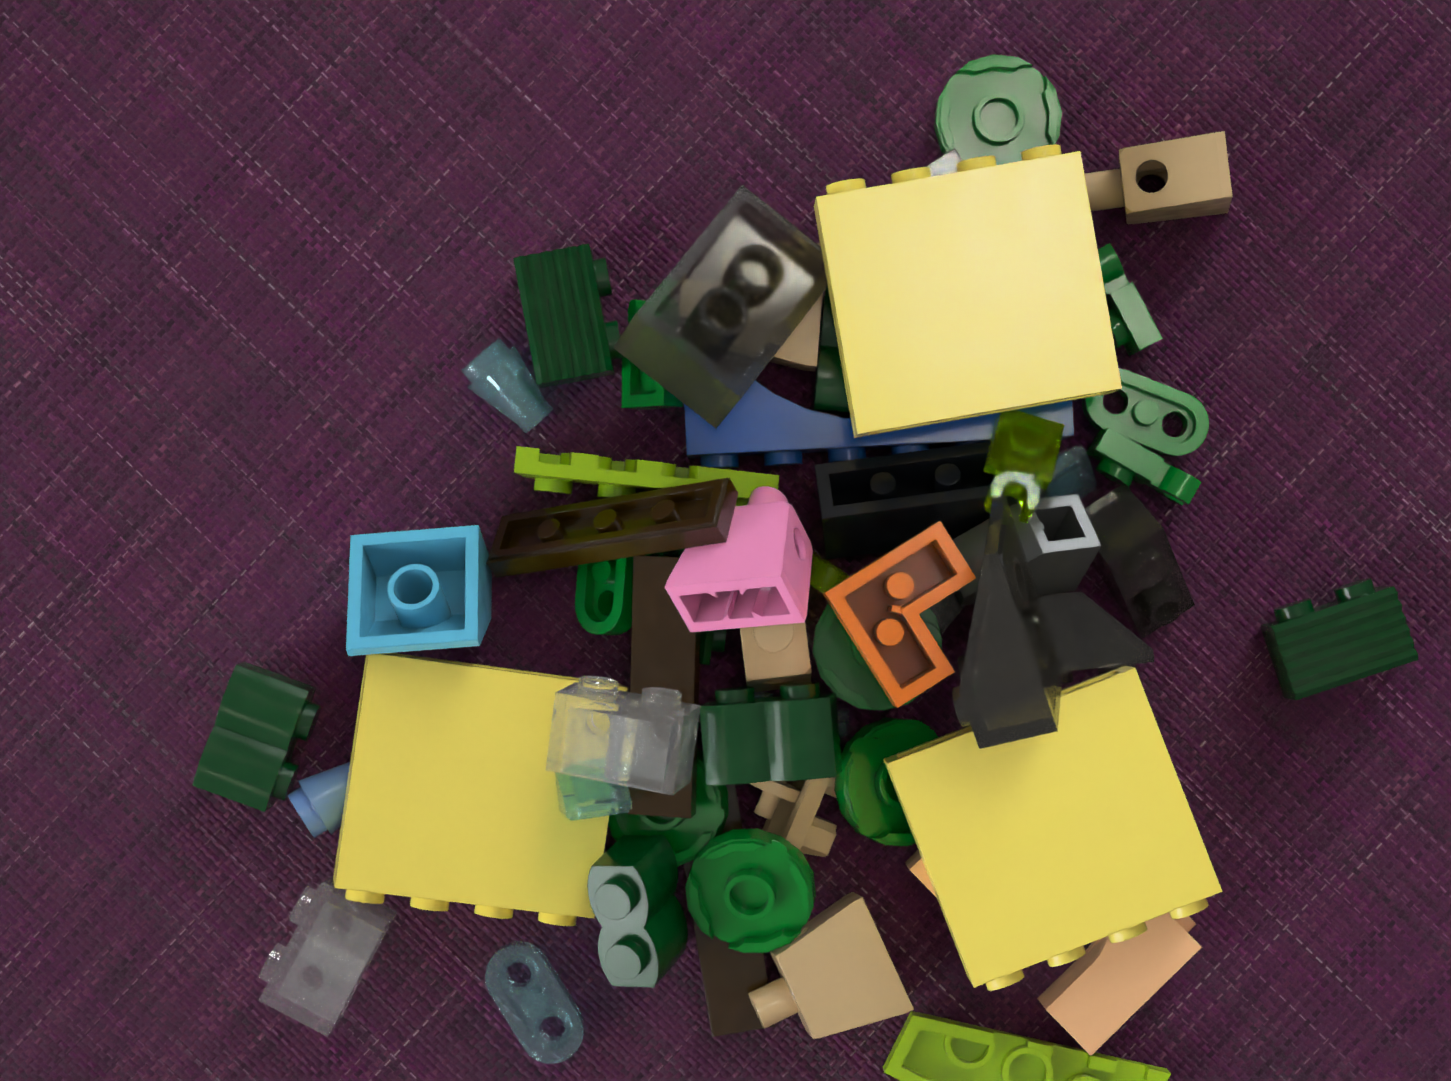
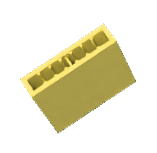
(966, 291)
(457, 793)
(1055, 832)

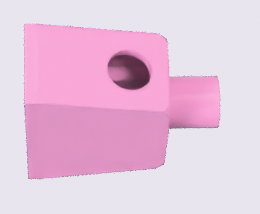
(751, 577)

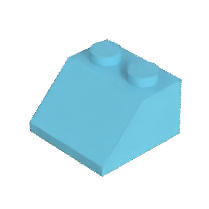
(418, 590)

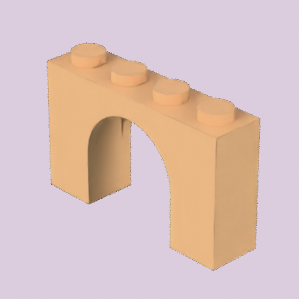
(1111, 978)

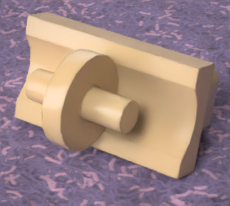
(792, 813)

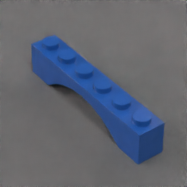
(783, 431)

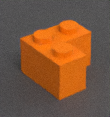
(883, 609)

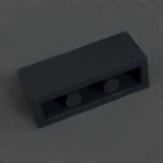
(890, 498)

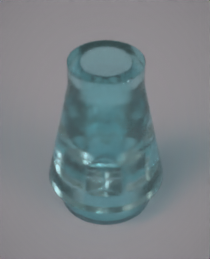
(507, 385)

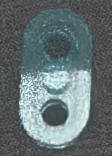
(531, 1002)

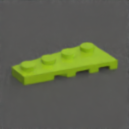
(621, 478)
(959, 1051)

